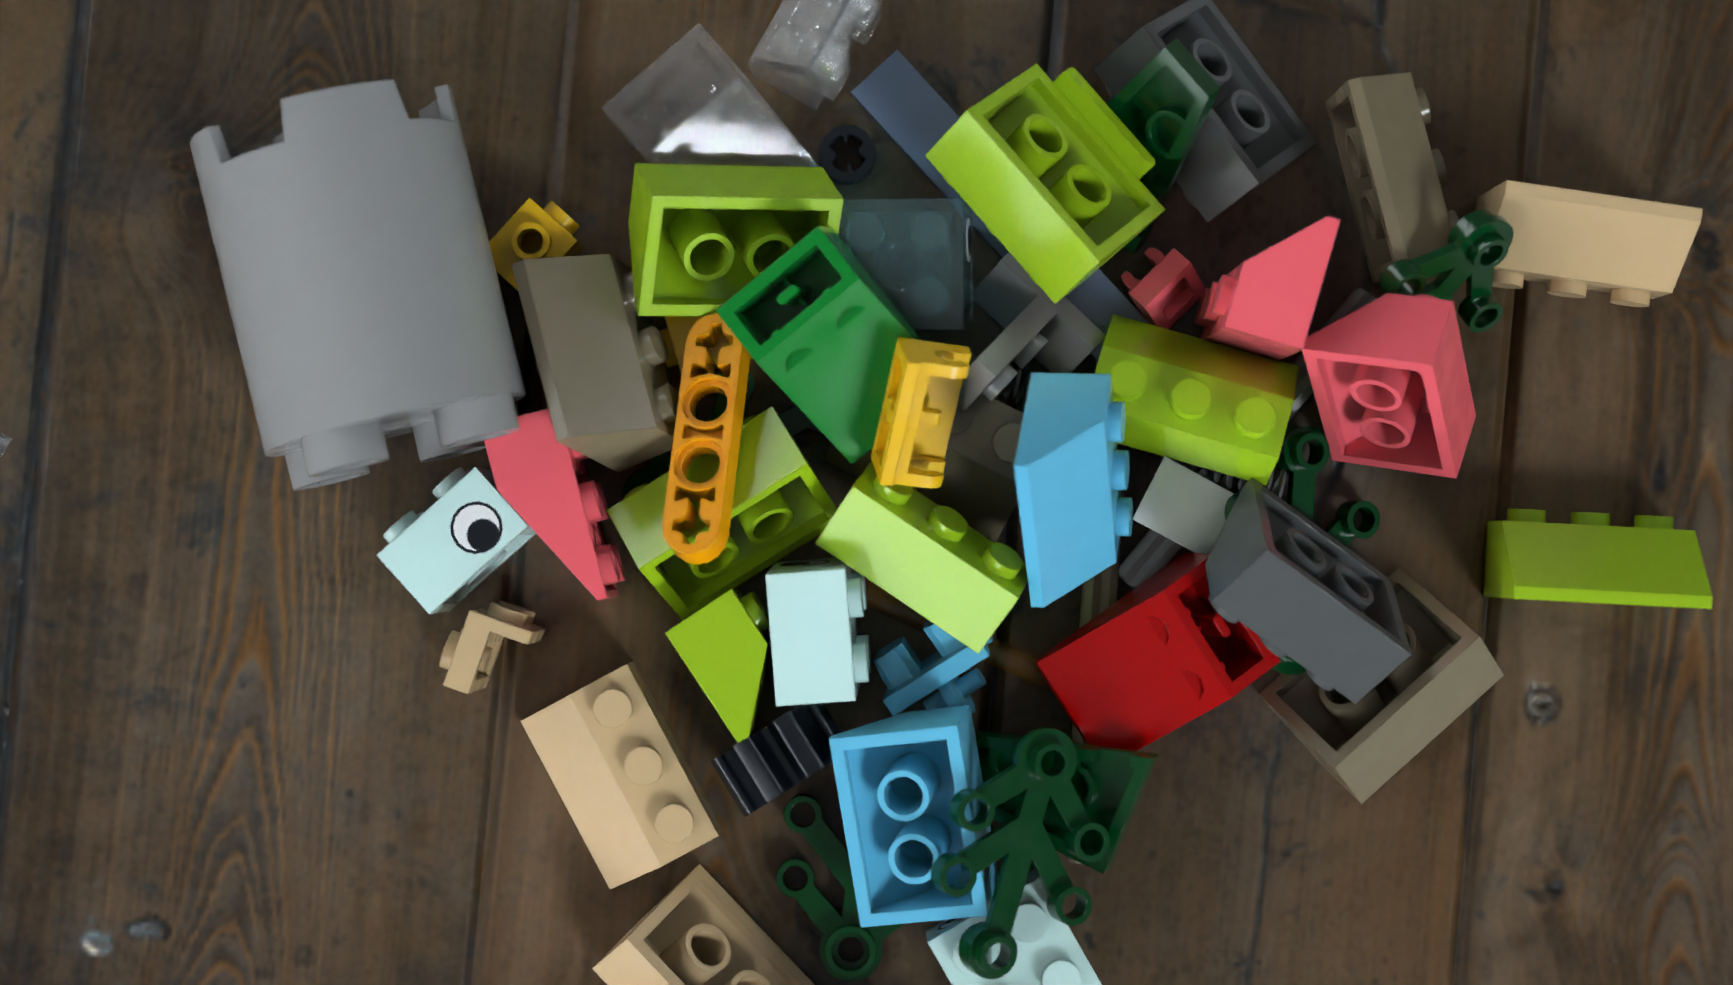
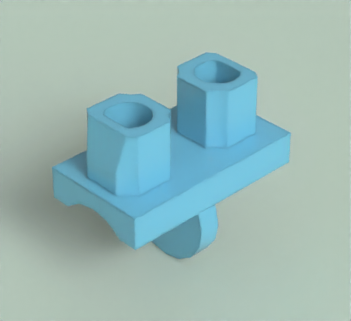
(912, 679)

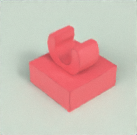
(1166, 289)

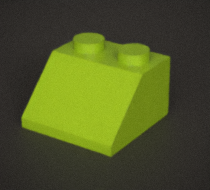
(728, 655)

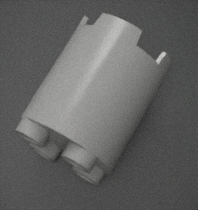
(361, 283)

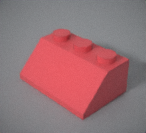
(1270, 297)
(1394, 385)

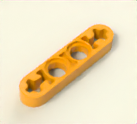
(699, 437)

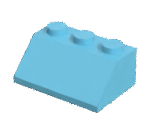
(1071, 481)
(896, 816)

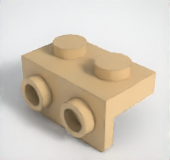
(474, 649)

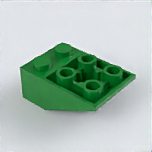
(822, 336)

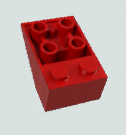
(1153, 660)

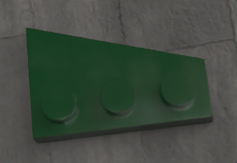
(1165, 113)
(1104, 779)

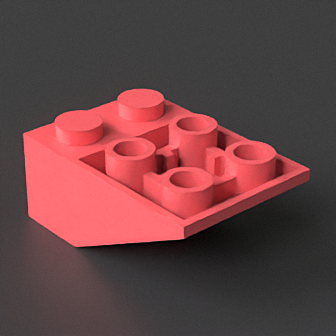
(557, 500)

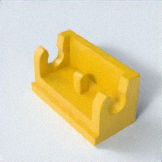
(918, 412)

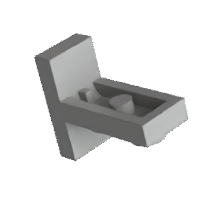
(1033, 328)

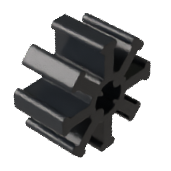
(777, 756)

